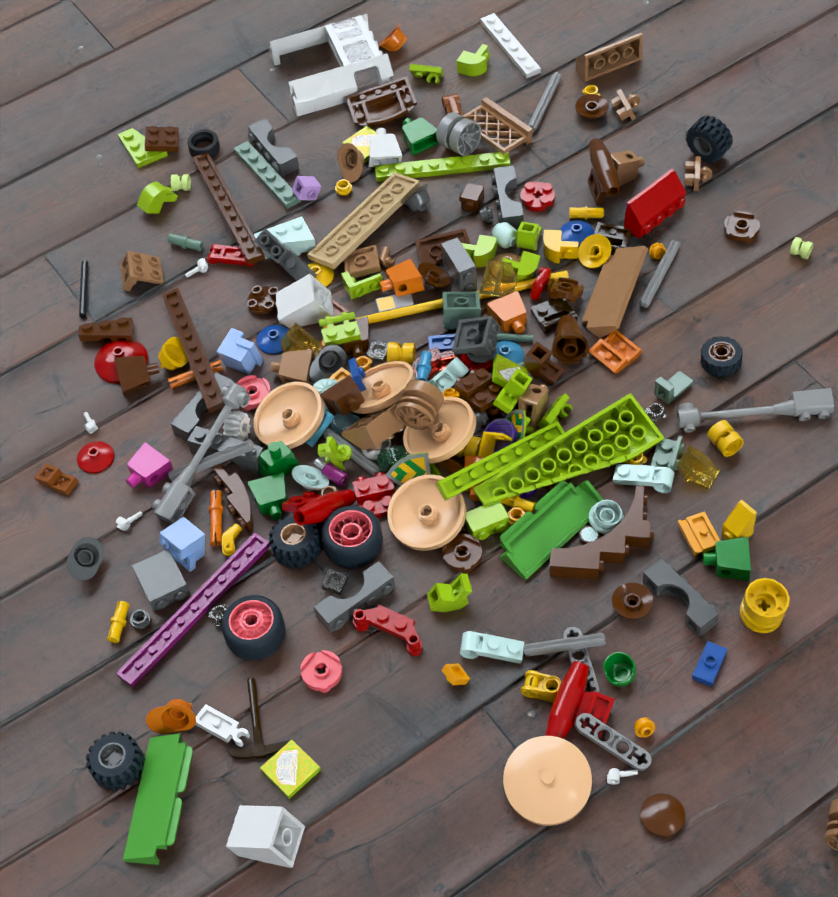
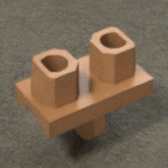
(629, 103)
(699, 174)

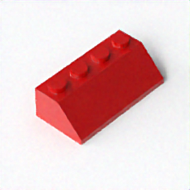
(654, 204)

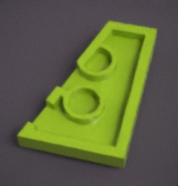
(135, 146)

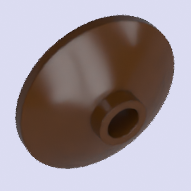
(591, 106)
(434, 275)
(632, 593)

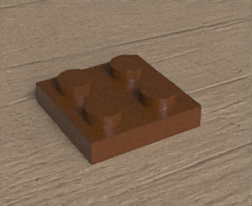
(161, 139)

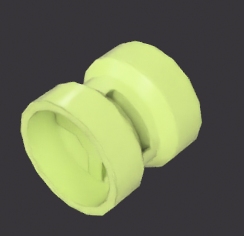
(180, 182)
(801, 248)

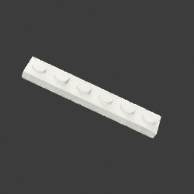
(510, 45)

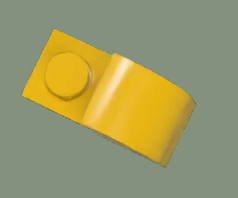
(555, 248)

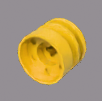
(764, 605)

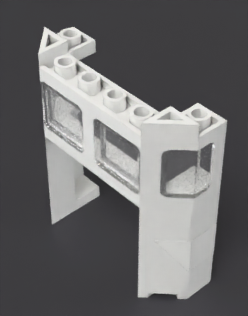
(357, 54)

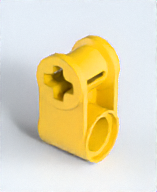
(539, 686)

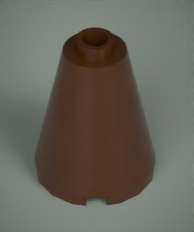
(569, 341)

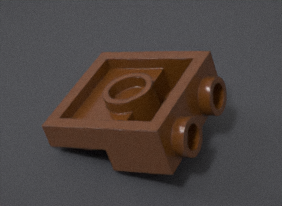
(478, 389)

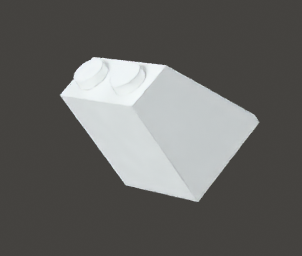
(304, 302)
(266, 835)

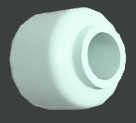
(505, 235)

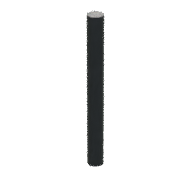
(83, 289)

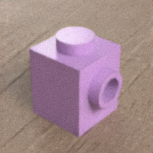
(306, 188)

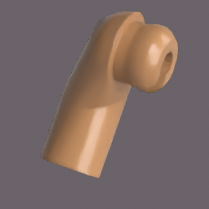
(384, 259)

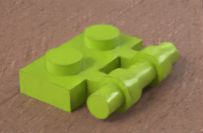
(341, 333)

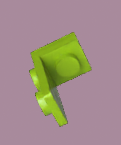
(365, 286)

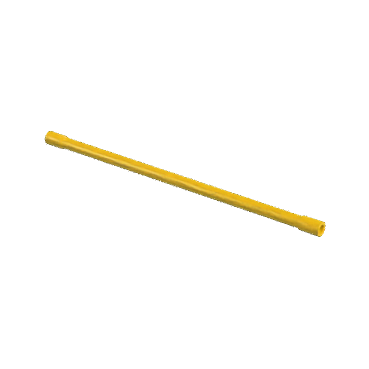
(436, 304)

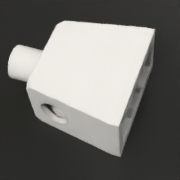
(384, 149)

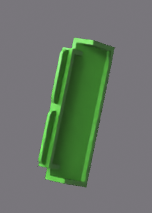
(557, 520)
(157, 805)

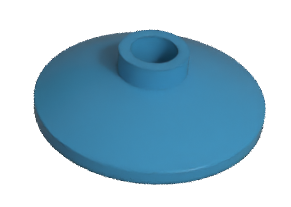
(513, 351)

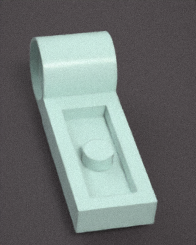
(448, 376)
(643, 475)
(491, 646)

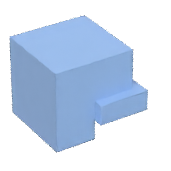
(239, 352)
(184, 542)

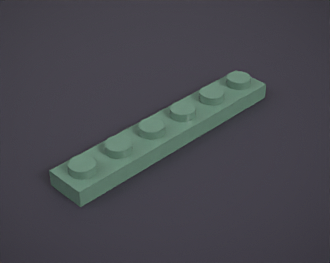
(266, 174)

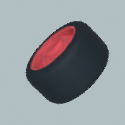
(352, 536)
(253, 627)

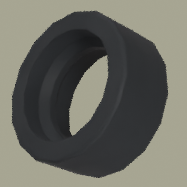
(202, 136)

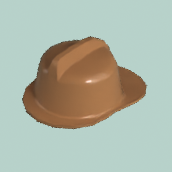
(350, 162)

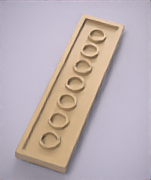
(364, 220)

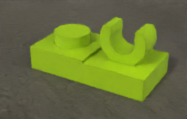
(428, 71)
(556, 409)

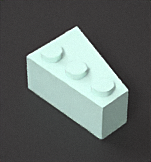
(294, 235)

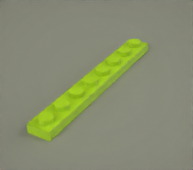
(443, 166)
(496, 462)

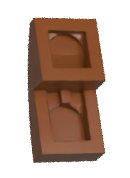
(56, 480)

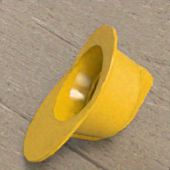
(172, 354)

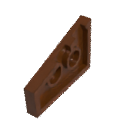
(430, 248)
(107, 329)

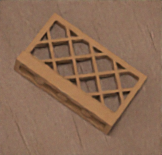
(502, 119)

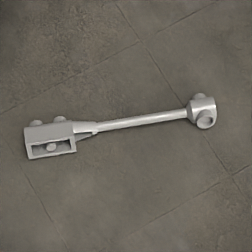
(800, 405)
(179, 493)

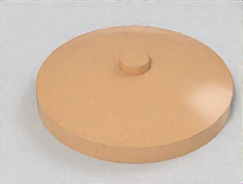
(385, 385)
(289, 414)
(447, 436)
(421, 515)
(547, 780)

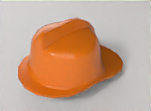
(394, 40)
(172, 717)

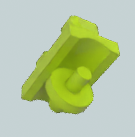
(334, 452)

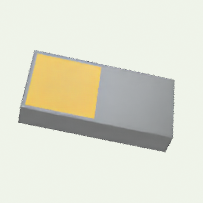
(393, 302)

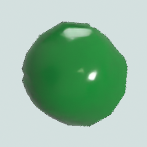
(619, 669)

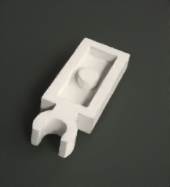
(220, 725)

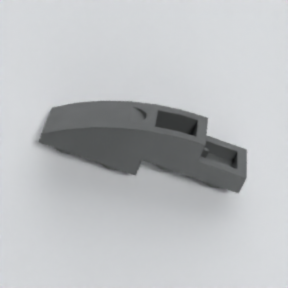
(283, 255)

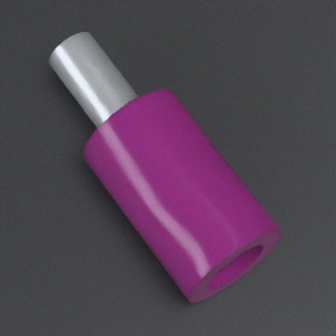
(332, 472)

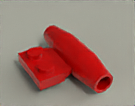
(316, 508)
(573, 700)

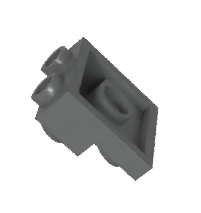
(476, 336)

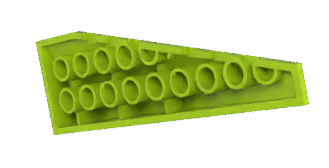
(600, 441)

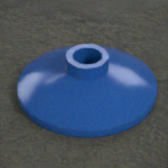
(576, 231)
(270, 339)

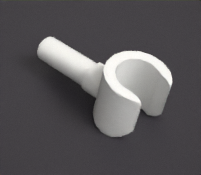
(202, 267)
(90, 426)
(124, 524)
(614, 775)

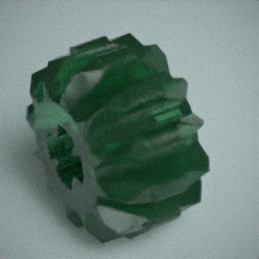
(390, 456)

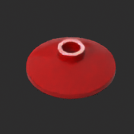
(95, 457)

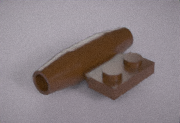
(603, 176)

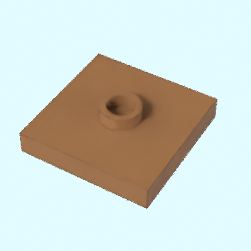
(363, 262)

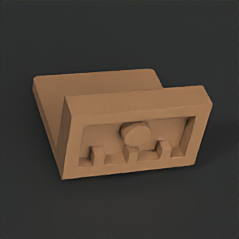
(140, 267)

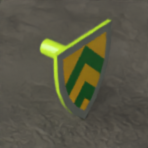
(520, 421)
(409, 468)

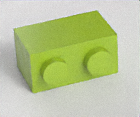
(487, 520)

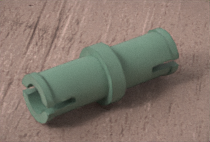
(185, 242)

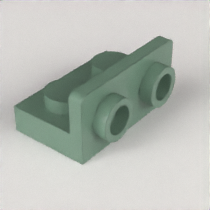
(667, 453)

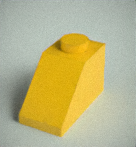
(740, 522)

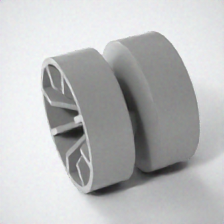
(458, 134)

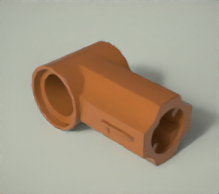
(451, 103)

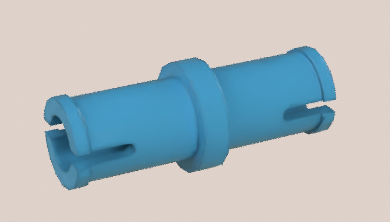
(423, 367)

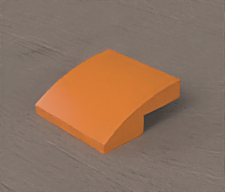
(615, 351)

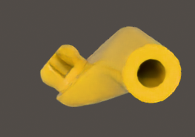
(228, 538)

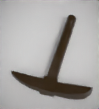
(258, 750)

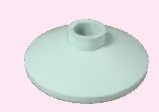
(310, 477)

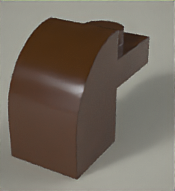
(538, 364)

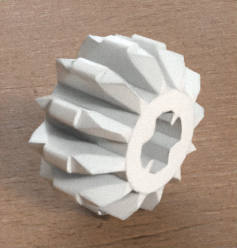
(237, 425)

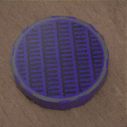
(502, 426)

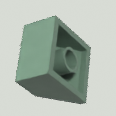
(460, 306)

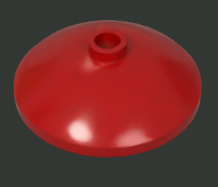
(104, 360)

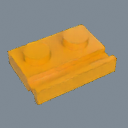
(698, 533)

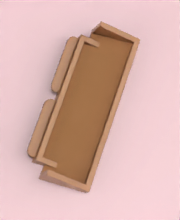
(613, 290)

